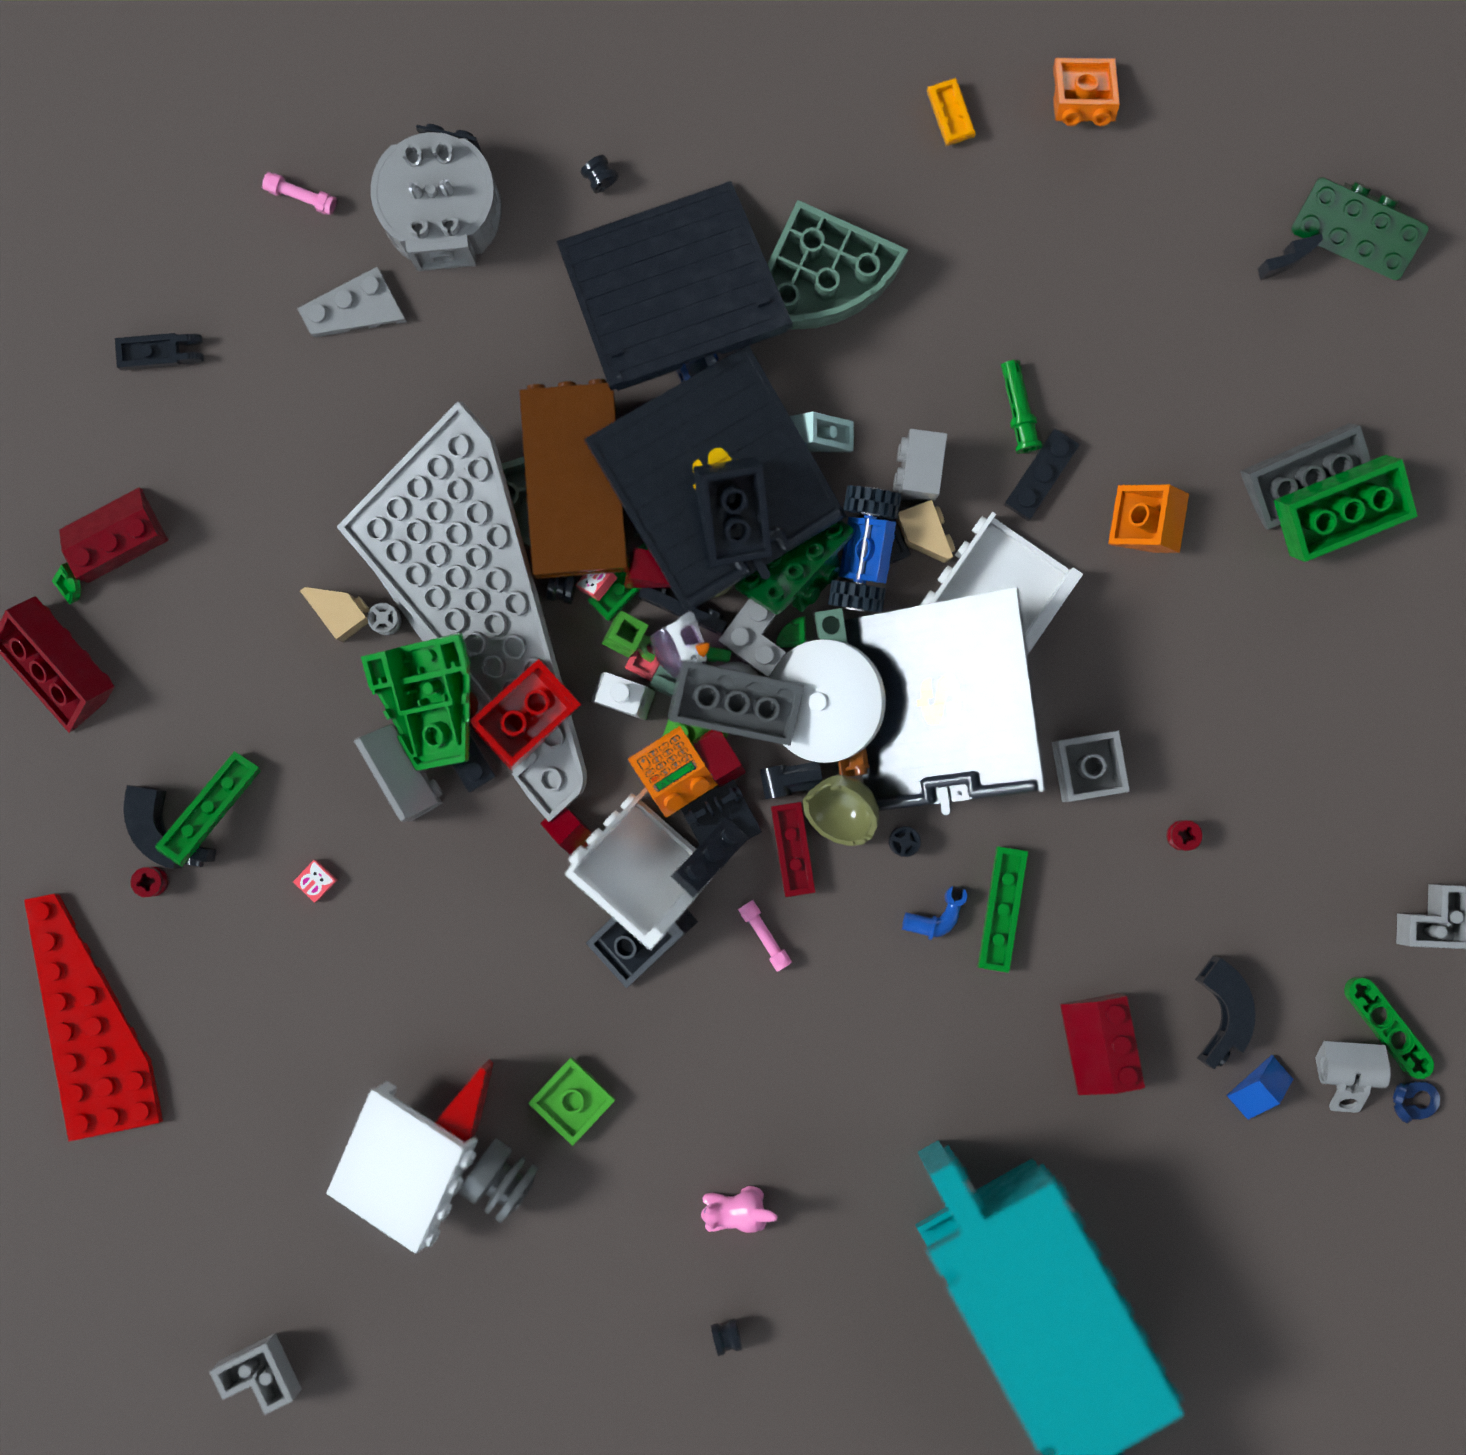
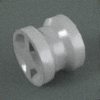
(380, 614)

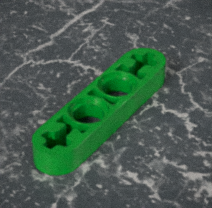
(1390, 1026)

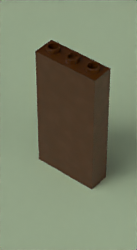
(571, 505)

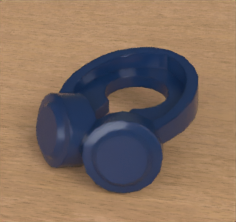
(1411, 1112)

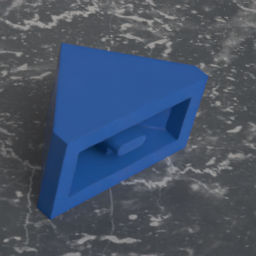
(1261, 1088)

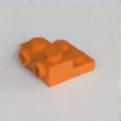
(1085, 90)

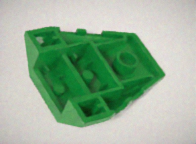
(425, 697)

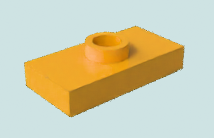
(951, 111)

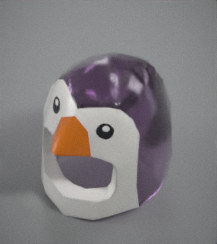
(679, 642)

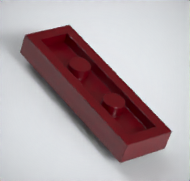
(793, 849)

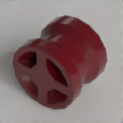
(1178, 833)
(156, 882)

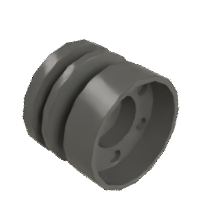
(499, 1180)

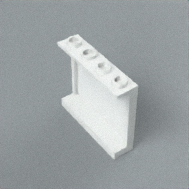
(1003, 561)
(631, 870)
(400, 1170)

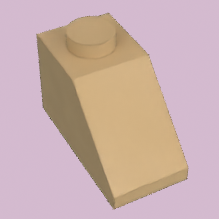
(338, 611)

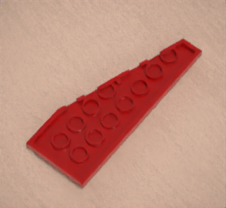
(97, 1059)

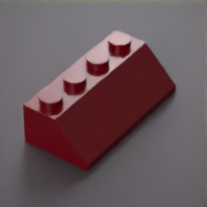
(52, 663)

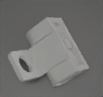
(1353, 1070)

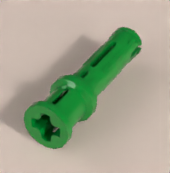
(1022, 421)

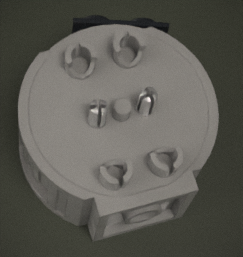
(437, 198)

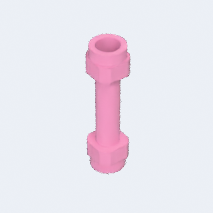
(276, 185)
(779, 958)

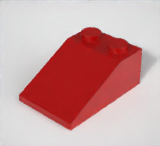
(524, 714)
(465, 1111)

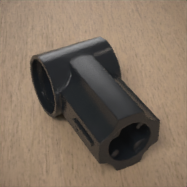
(784, 780)

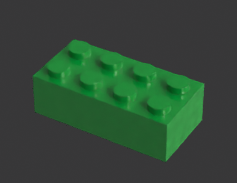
(1345, 508)

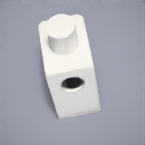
(623, 695)

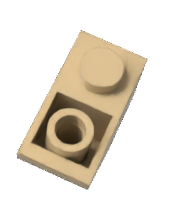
(924, 532)

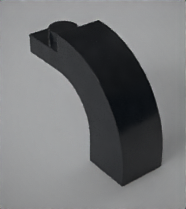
(146, 828)
(1236, 1011)

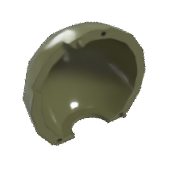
(842, 810)

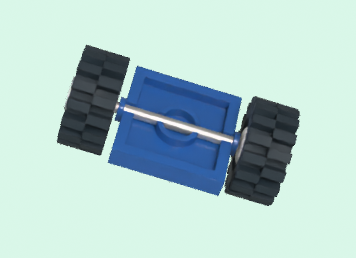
(868, 551)

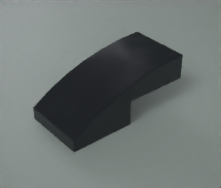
(1294, 253)

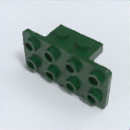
(1360, 226)
(800, 573)

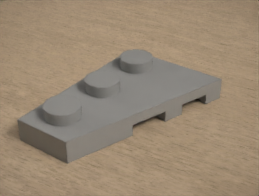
(354, 305)

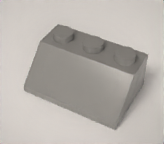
(405, 788)

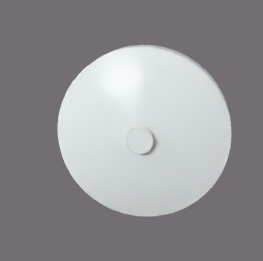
(839, 700)

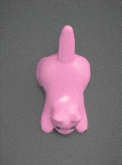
(740, 1211)

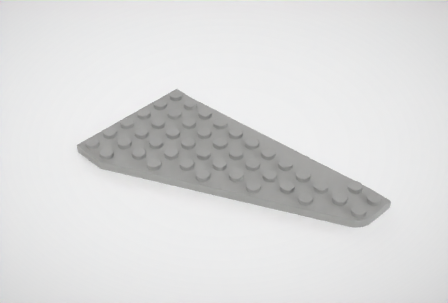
(457, 563)

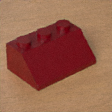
(111, 536)
(1102, 1045)

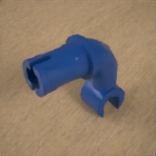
(936, 925)

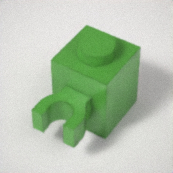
(627, 636)

